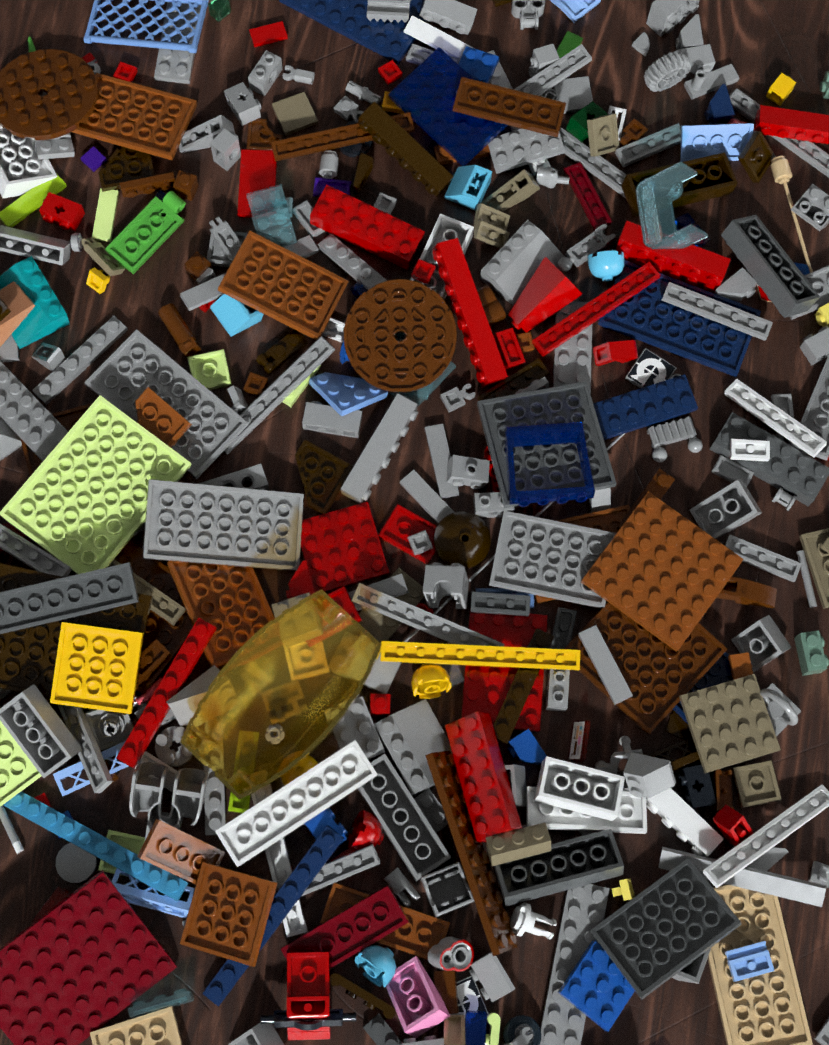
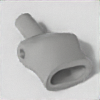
(549, 177)

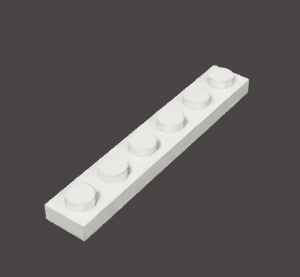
(775, 418)

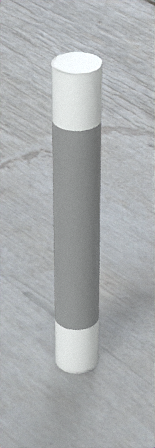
(10, 830)

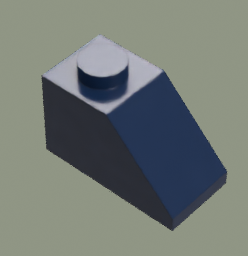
(720, 107)

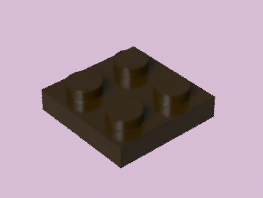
(756, 156)

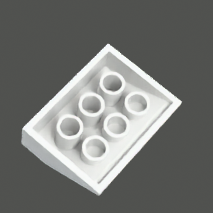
(20, 165)

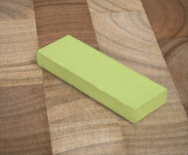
(105, 215)

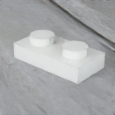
(749, 450)

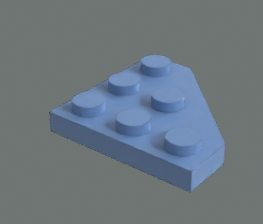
(346, 392)

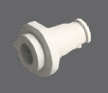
(524, 920)

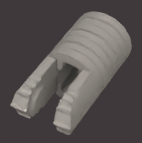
(399, 882)

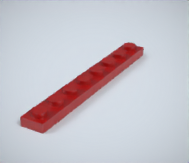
(596, 309)
(169, 686)

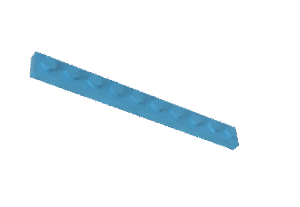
(97, 845)

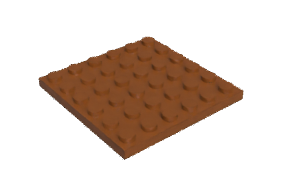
(662, 571)

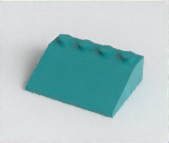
(48, 312)

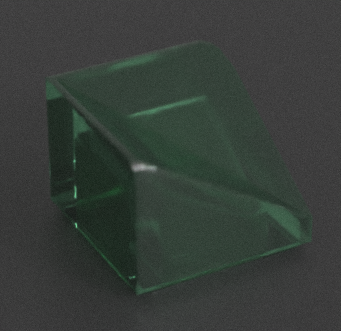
(219, 9)

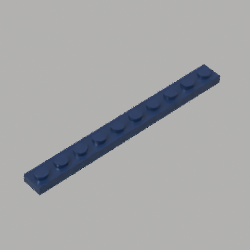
(281, 906)

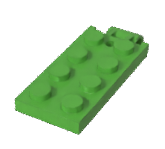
(147, 232)

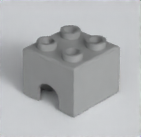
(445, 581)
(447, 889)

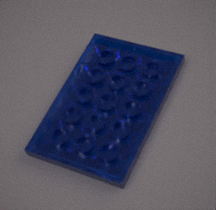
(430, 100)

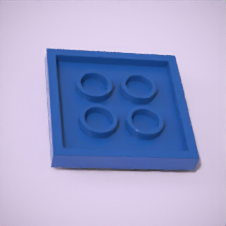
(597, 987)

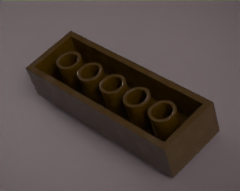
(713, 180)

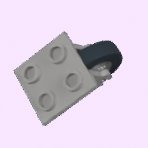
(522, 1031)

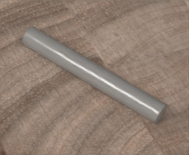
(806, 579)

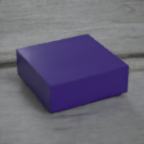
(93, 159)

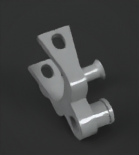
(612, 767)

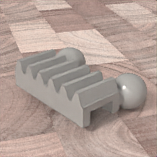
(388, 9)
(672, 433)

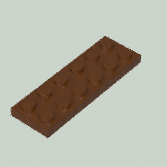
(509, 106)

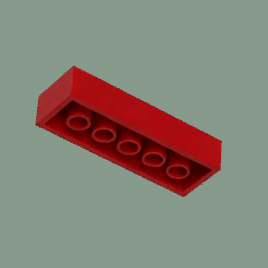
(366, 227)
(688, 264)
(482, 776)

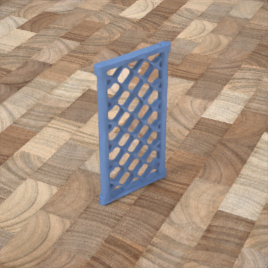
(149, 41)

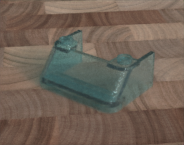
(657, 211)

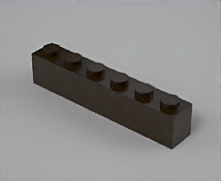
(404, 149)

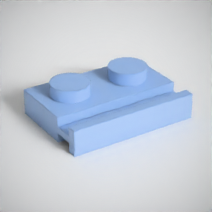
(749, 961)

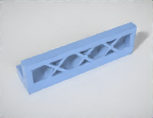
(78, 767)
(152, 900)

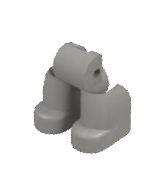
(147, 794)

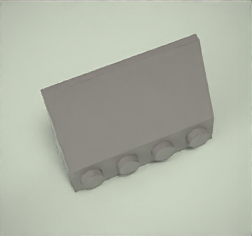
(518, 260)
(408, 738)

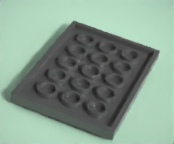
(665, 928)

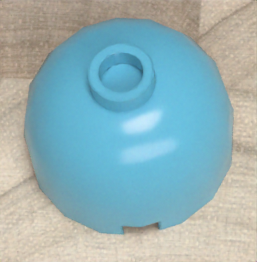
(606, 264)
(377, 963)

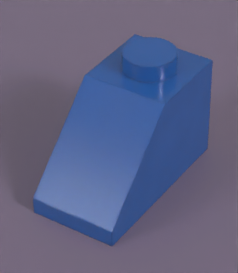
(526, 748)

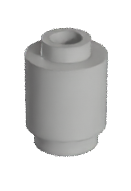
(329, 164)

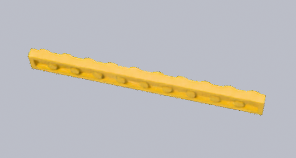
(480, 655)

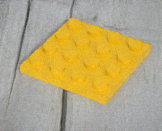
(96, 667)

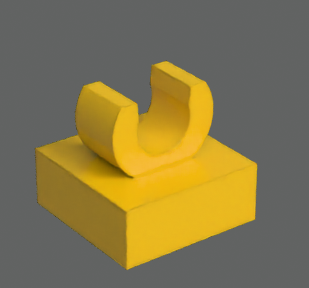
(97, 280)

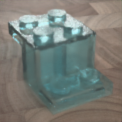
(272, 215)

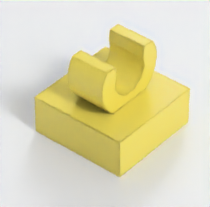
(625, 890)

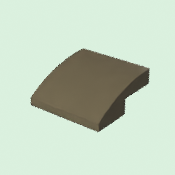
(491, 226)

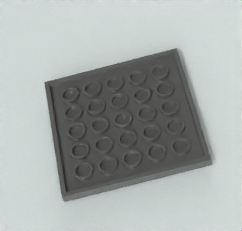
(552, 464)

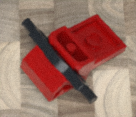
(308, 999)

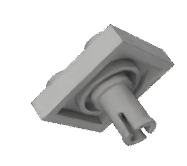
(109, 727)

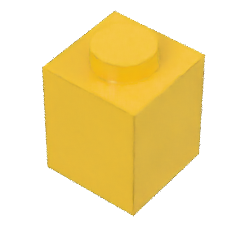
(781, 89)

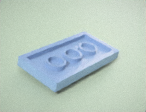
(713, 139)

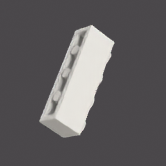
(685, 822)

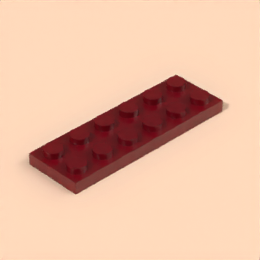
(352, 928)

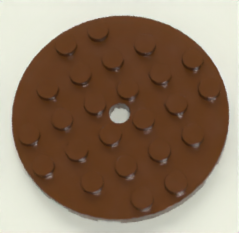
(69, 99)
(404, 308)

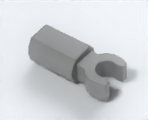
(298, 75)

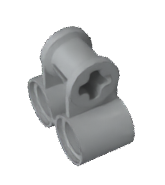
(528, 12)

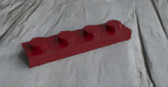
(587, 195)

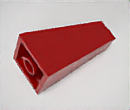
(543, 296)

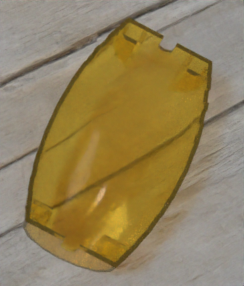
(292, 674)

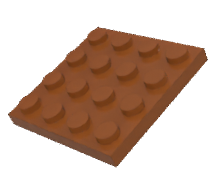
(228, 914)

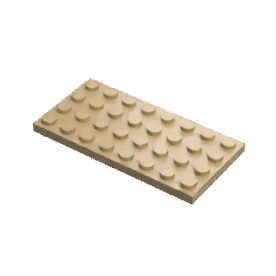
(769, 1005)

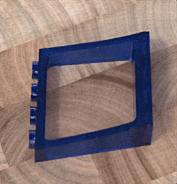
(546, 435)

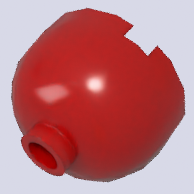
(366, 831)

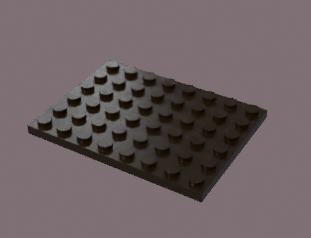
(31, 653)

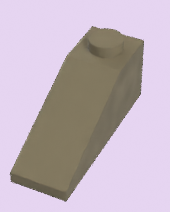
(513, 192)

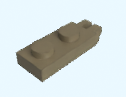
(100, 256)

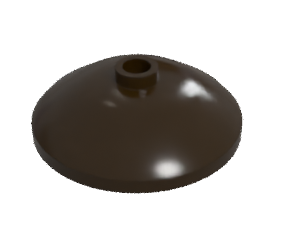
(449, 541)

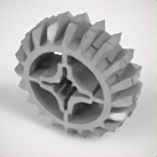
(667, 71)

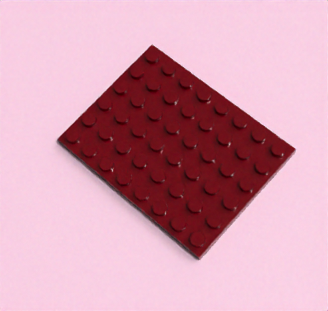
(77, 967)

